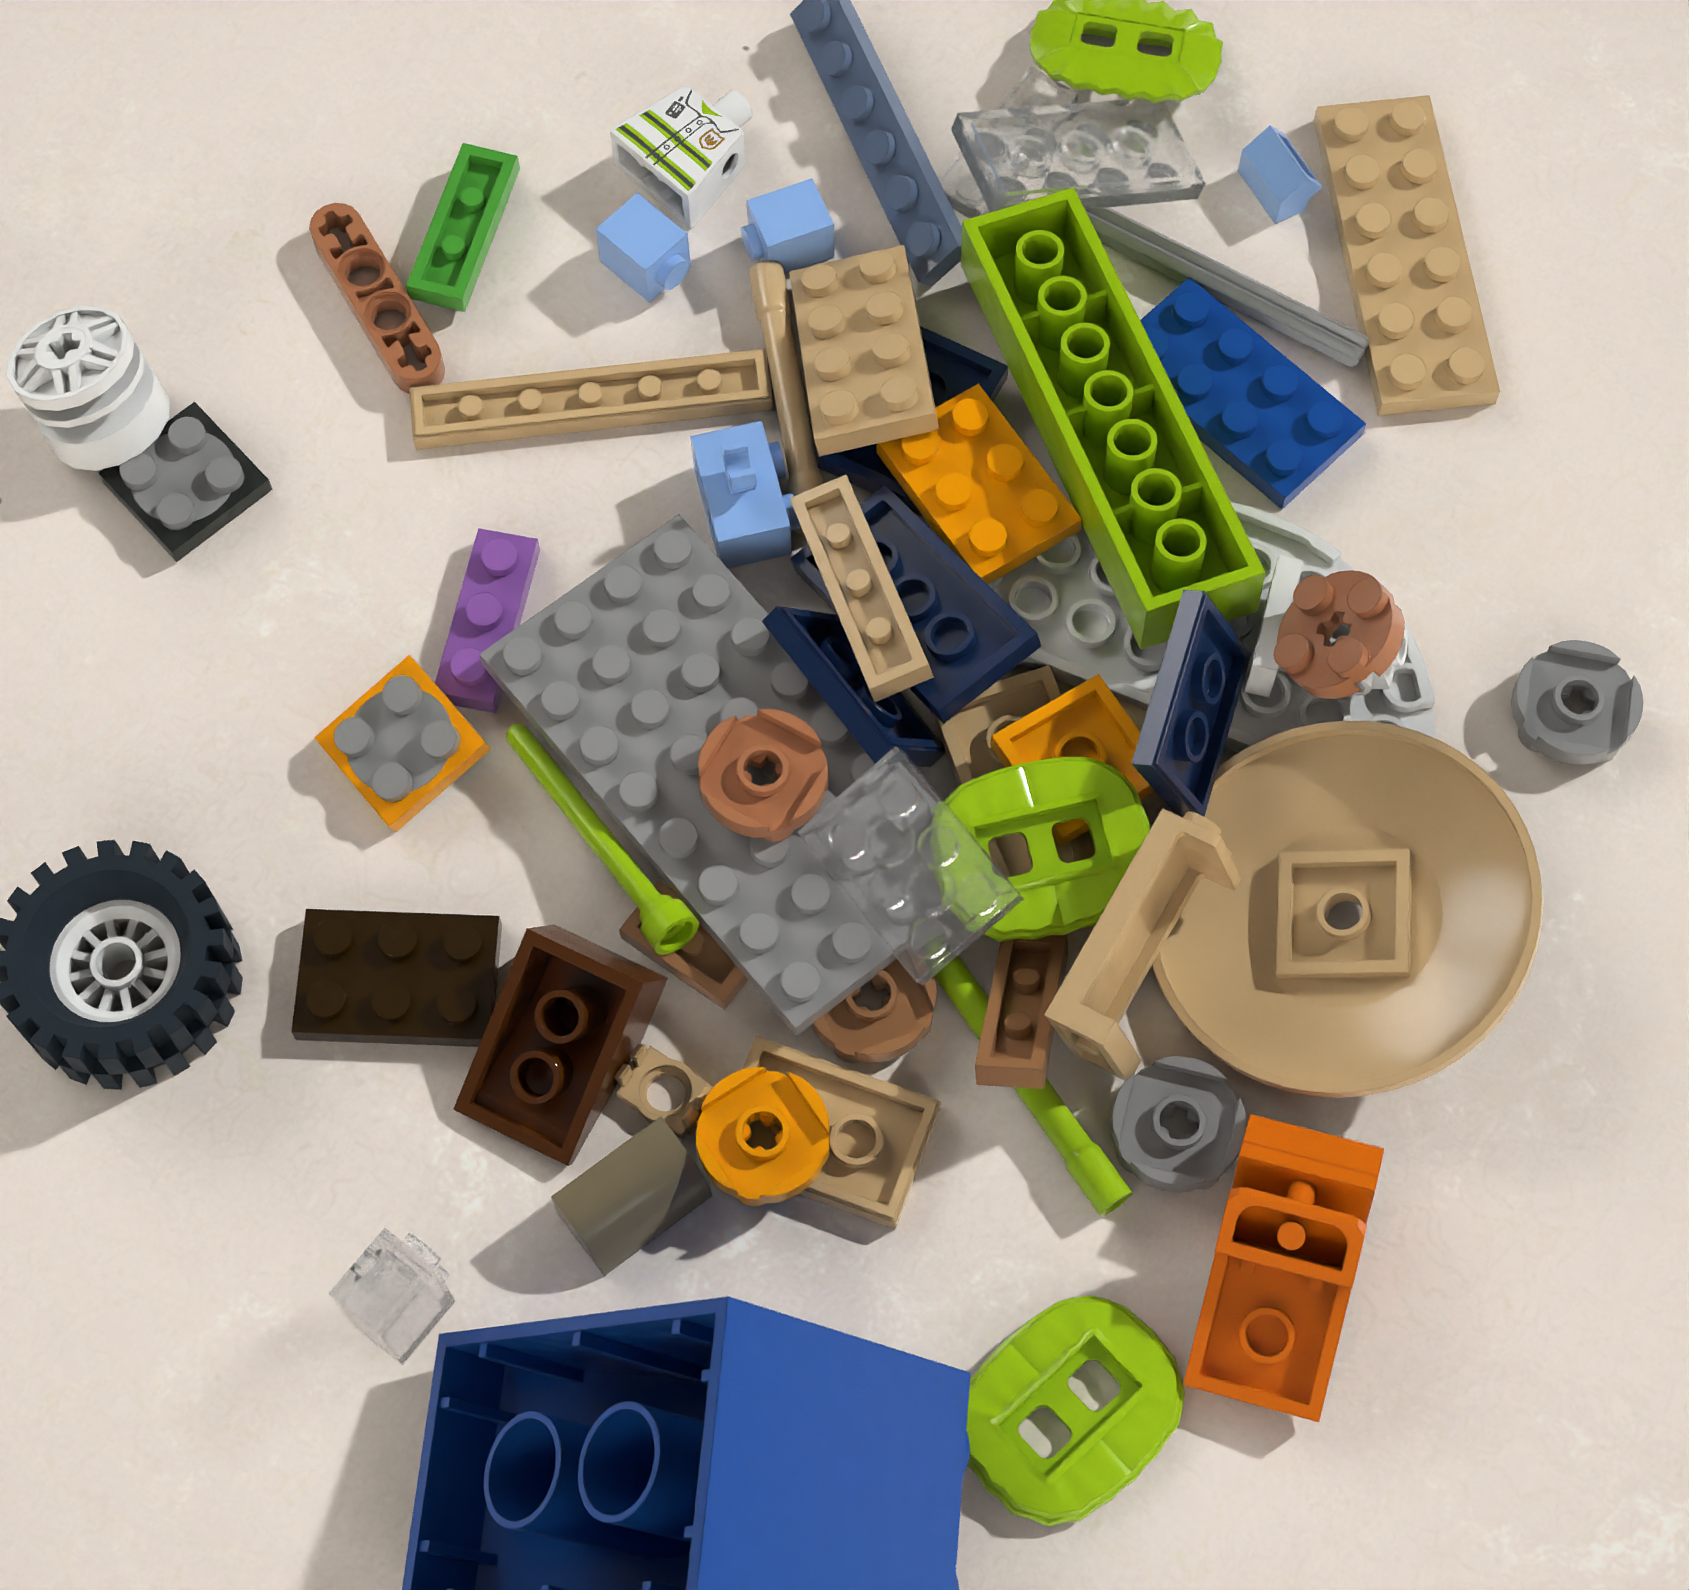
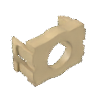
(649, 1066)

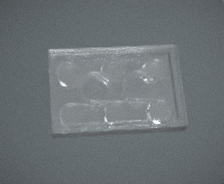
(910, 866)

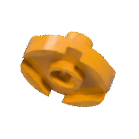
(761, 1174)

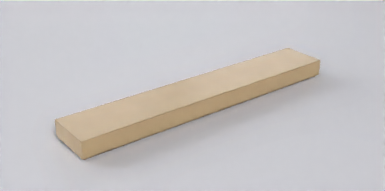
(590, 399)

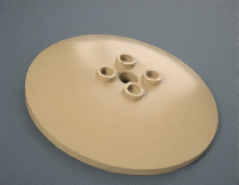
(1442, 927)

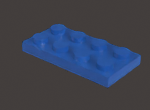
(1247, 395)

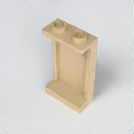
(1131, 935)

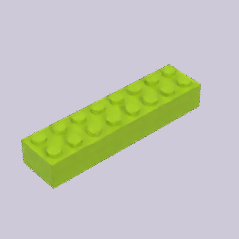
(1108, 414)

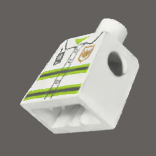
(684, 150)

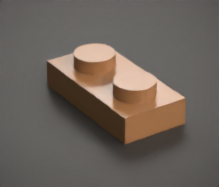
(698, 963)

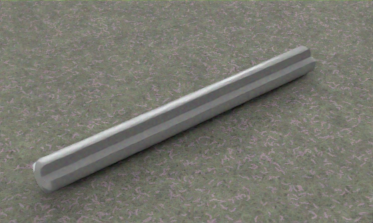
(1229, 286)

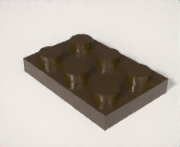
(396, 977)

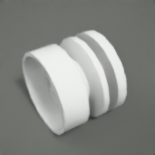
(88, 387)

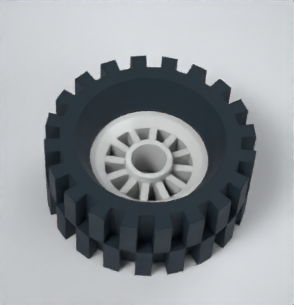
(98, 900)

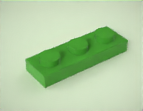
(463, 227)

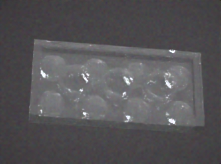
(1103, 149)

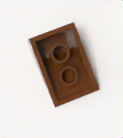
(558, 1041)

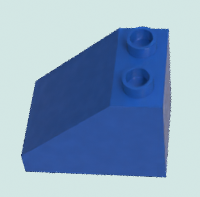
(687, 1457)

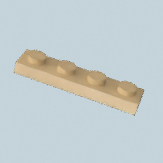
(861, 588)

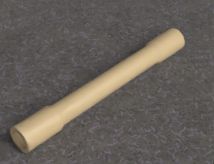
(774, 314)

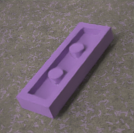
(486, 611)

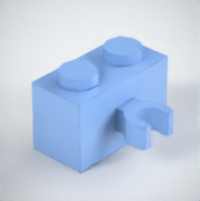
(743, 494)

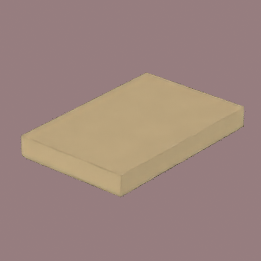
(873, 1133)

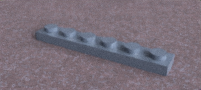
(881, 136)

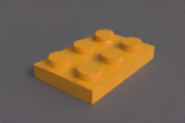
(981, 487)

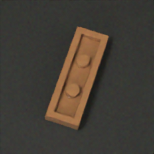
(1015, 1032)

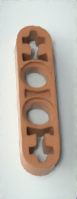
(373, 299)

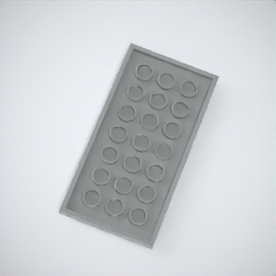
(628, 689)

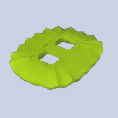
(1122, 68)
(1029, 803)
(1105, 1445)

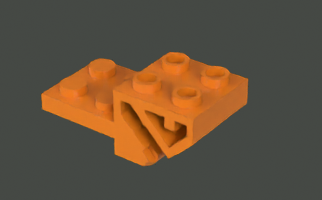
(1284, 1267)

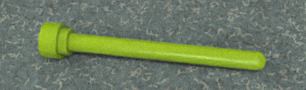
(664, 920)

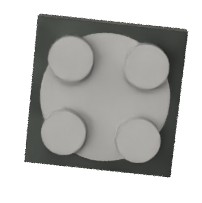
(187, 482)

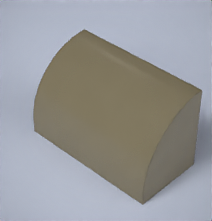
(631, 1196)

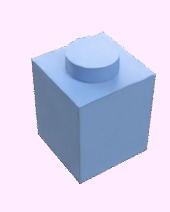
(789, 227)
(644, 248)

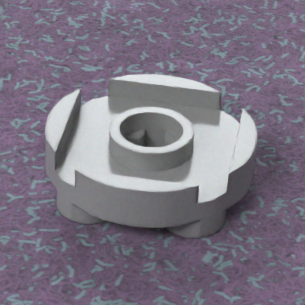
(1564, 735)
(1210, 1106)

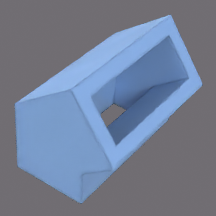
(1277, 175)

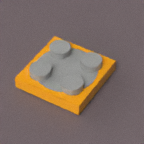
(402, 743)

